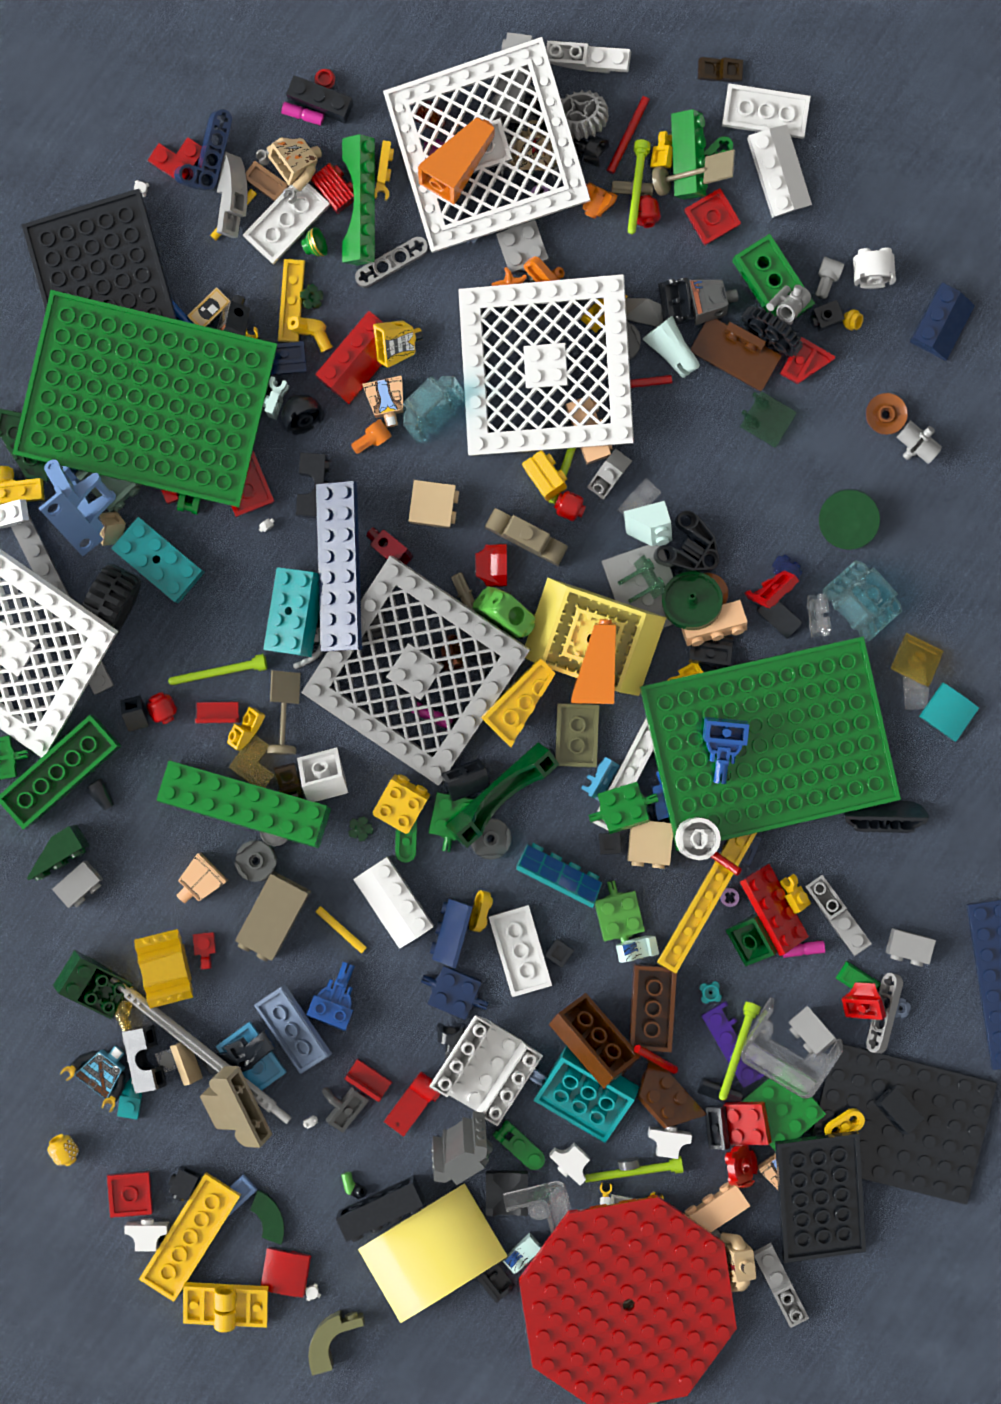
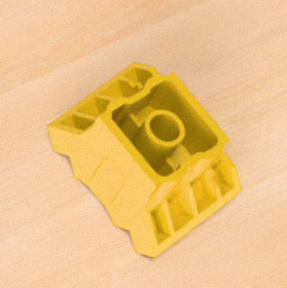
(164, 968)

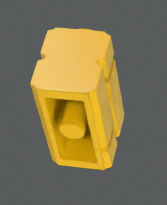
(544, 475)

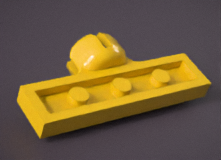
(14, 490)

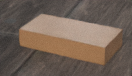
(265, 181)

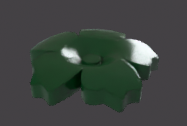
(312, 297)
(360, 828)

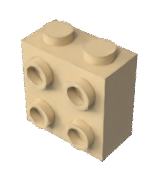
(433, 504)
(650, 844)

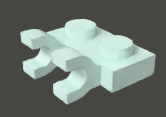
(274, 402)

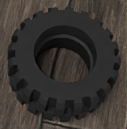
(113, 595)

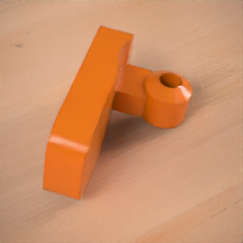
(540, 272)

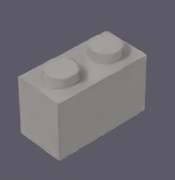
(78, 884)
(910, 946)
(812, 1031)

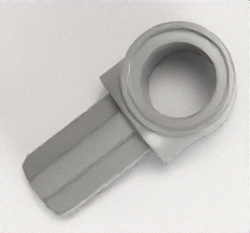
(829, 272)

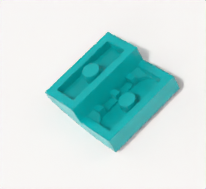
(949, 712)

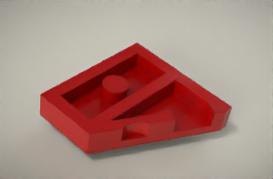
(806, 362)
(773, 589)

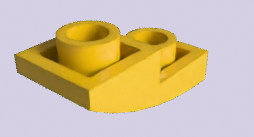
(242, 734)

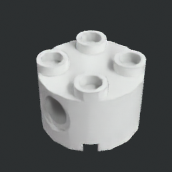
(874, 268)
(697, 838)

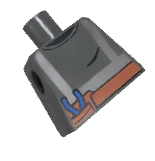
(710, 299)

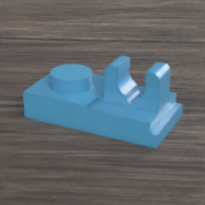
(603, 778)

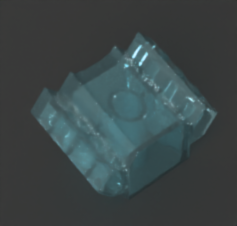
(432, 407)
(863, 599)

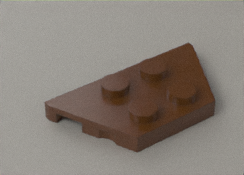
(666, 1097)

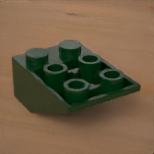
(60, 847)
(90, 985)

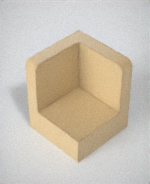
(113, 527)

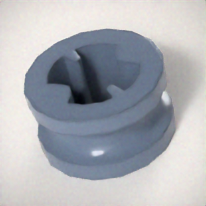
(538, 1077)

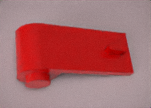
(411, 1104)

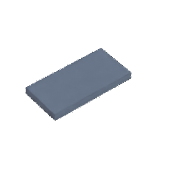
(292, 1029)

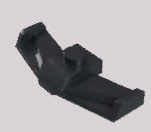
(246, 1054)

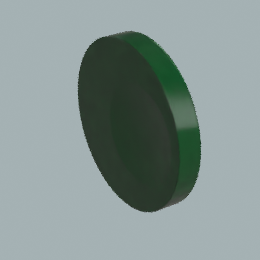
(849, 519)
(692, 600)

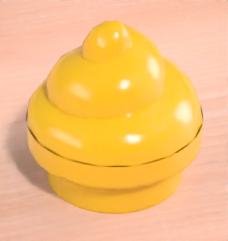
(853, 319)

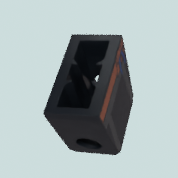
(234, 316)

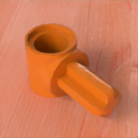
(375, 434)

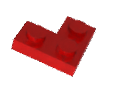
(169, 161)

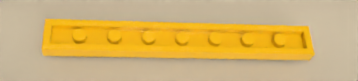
(703, 904)

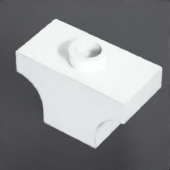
(669, 1140)
(571, 1162)
(146, 1233)

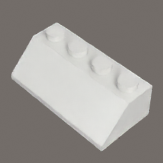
(779, 170)
(393, 902)

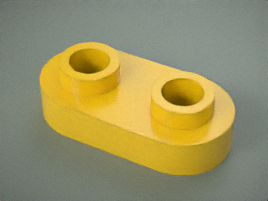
(478, 917)
(844, 1124)

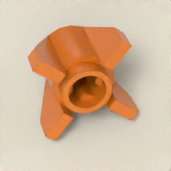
(600, 201)

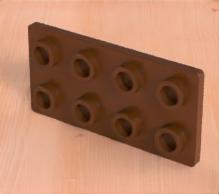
(736, 352)

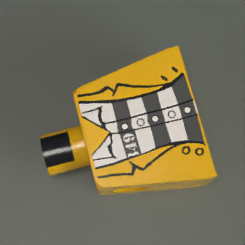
(395, 341)

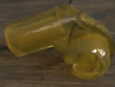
(122, 1015)

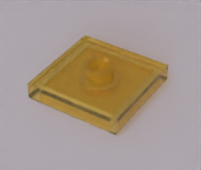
(917, 659)

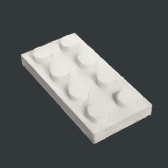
(764, 109)
(285, 222)
(520, 951)

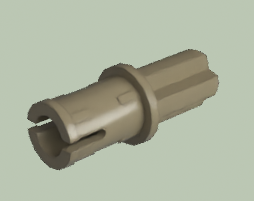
(626, 187)
(463, 590)

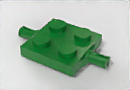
(8, 758)
(623, 807)
(443, 812)

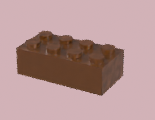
(652, 1007)
(594, 1040)

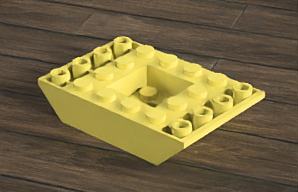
(568, 617)

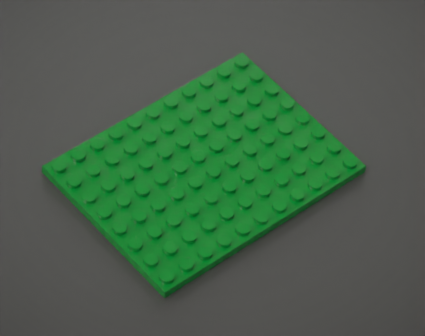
(145, 398)
(809, 748)

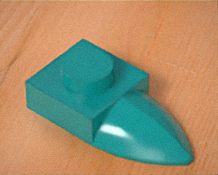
(129, 1102)

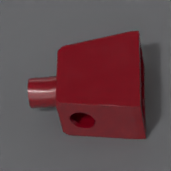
(393, 547)

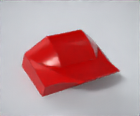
(492, 565)
(863, 1002)

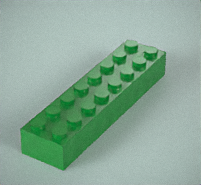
(244, 804)

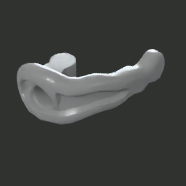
(315, 655)

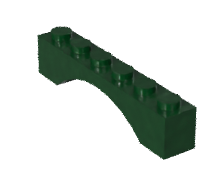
(472, 820)

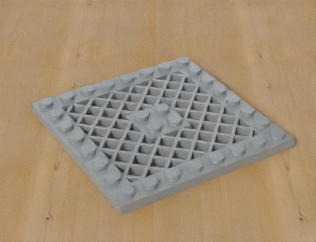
(417, 671)

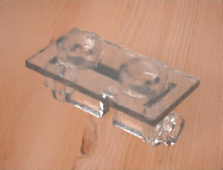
(819, 624)

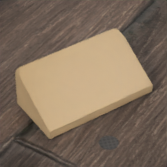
(186, 1064)

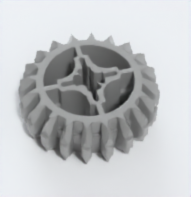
(585, 113)

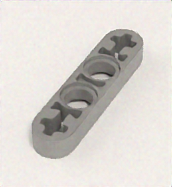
(389, 258)
(883, 1039)

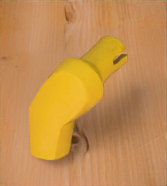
(311, 327)

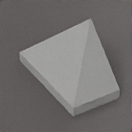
(644, 311)

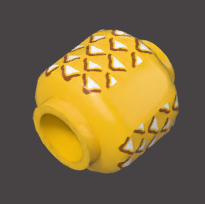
(63, 1150)

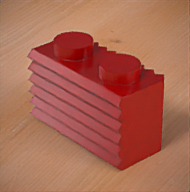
(333, 187)

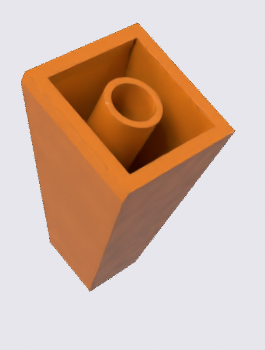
(455, 161)
(597, 673)

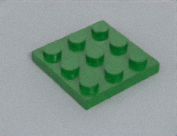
(786, 1112)

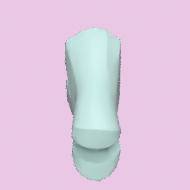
(671, 346)

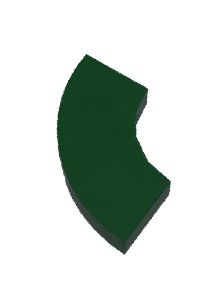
(270, 1216)

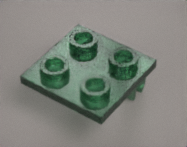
(767, 419)
(656, 584)

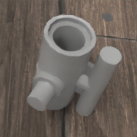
(790, 304)
(919, 442)

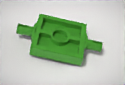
(619, 914)

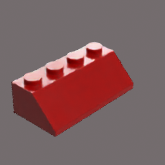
(352, 361)

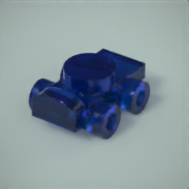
(783, 563)

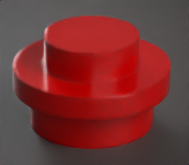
(325, 78)

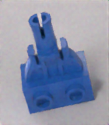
(724, 739)
(333, 1005)

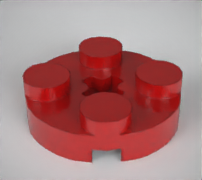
(741, 1166)

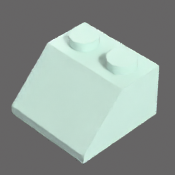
(649, 524)

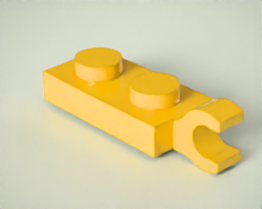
(384, 173)

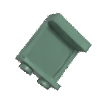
(121, 488)

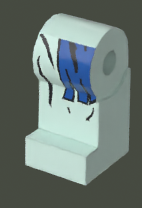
(637, 948)
(522, 1253)

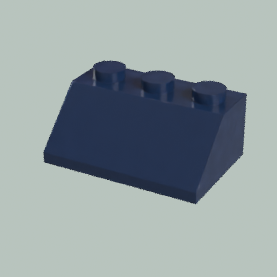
(942, 321)
(451, 932)

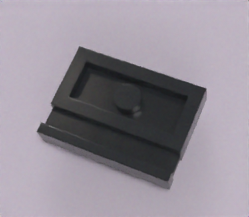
(713, 653)

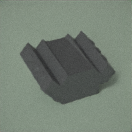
(461, 1150)

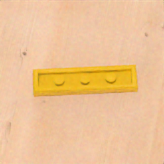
(290, 298)

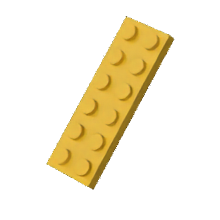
(190, 1236)

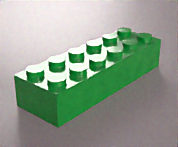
(58, 772)

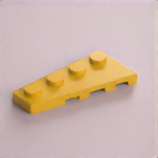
(518, 702)

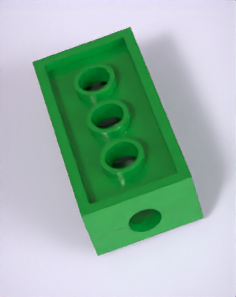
(777, 268)

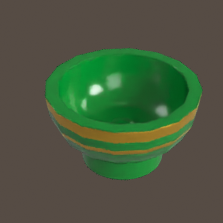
(315, 243)

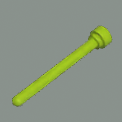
(641, 150)
(258, 663)
(750, 1012)
(674, 1165)

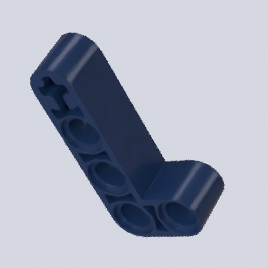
(208, 148)

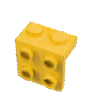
(401, 803)

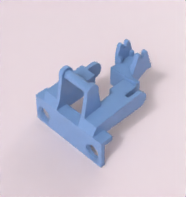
(76, 515)

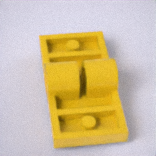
(225, 1305)

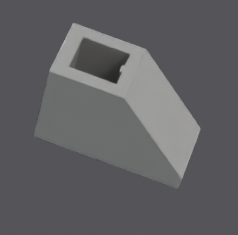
(609, 473)

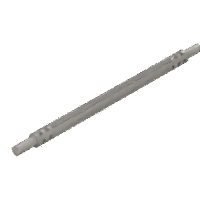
(196, 1046)

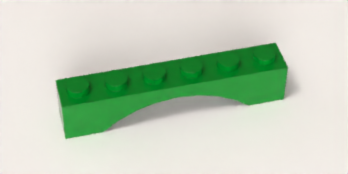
(359, 242)

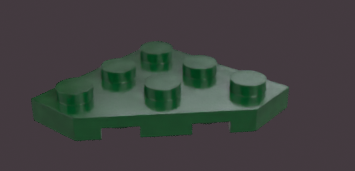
(8, 431)

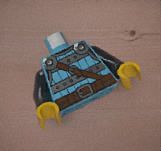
(101, 1073)

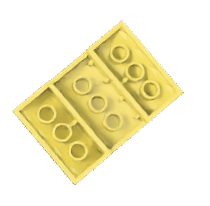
(432, 1253)

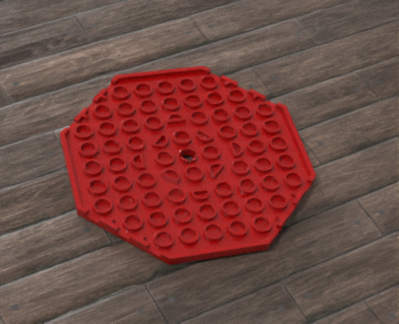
(617, 1254)

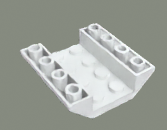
(486, 1069)

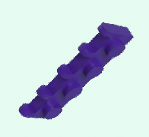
(726, 1039)

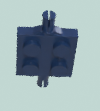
(454, 992)

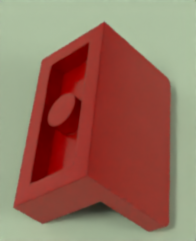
(217, 712)
(368, 1080)

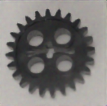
(772, 330)

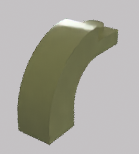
(319, 1350)

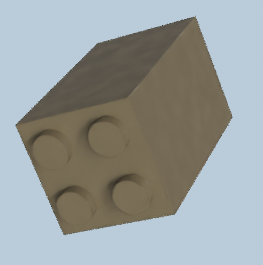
(272, 916)

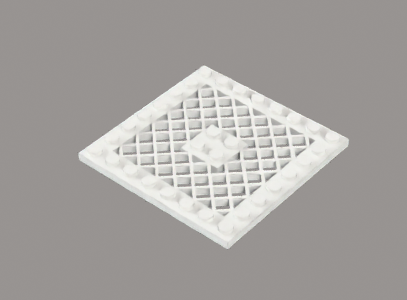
(499, 151)
(546, 365)
(20, 646)

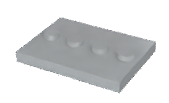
(622, 566)

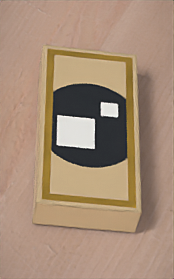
(209, 308)

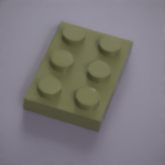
(577, 735)

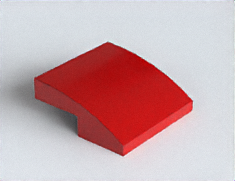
(286, 1272)

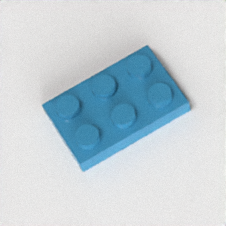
(264, 1071)

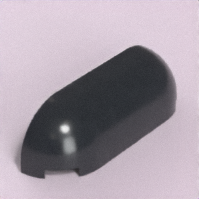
(888, 817)

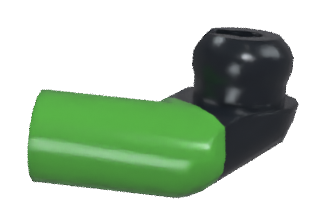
(352, 1188)

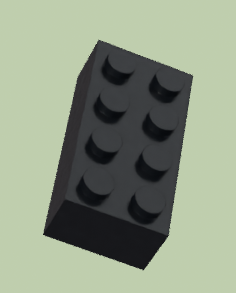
(380, 1208)

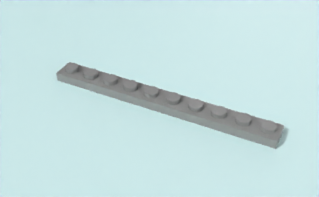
(44, 567)

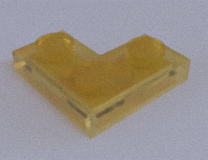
(248, 765)

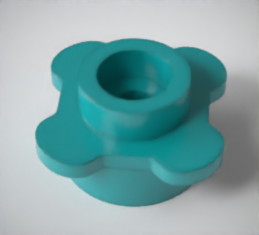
(715, 996)

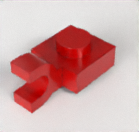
(204, 945)

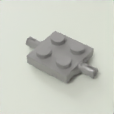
(521, 244)

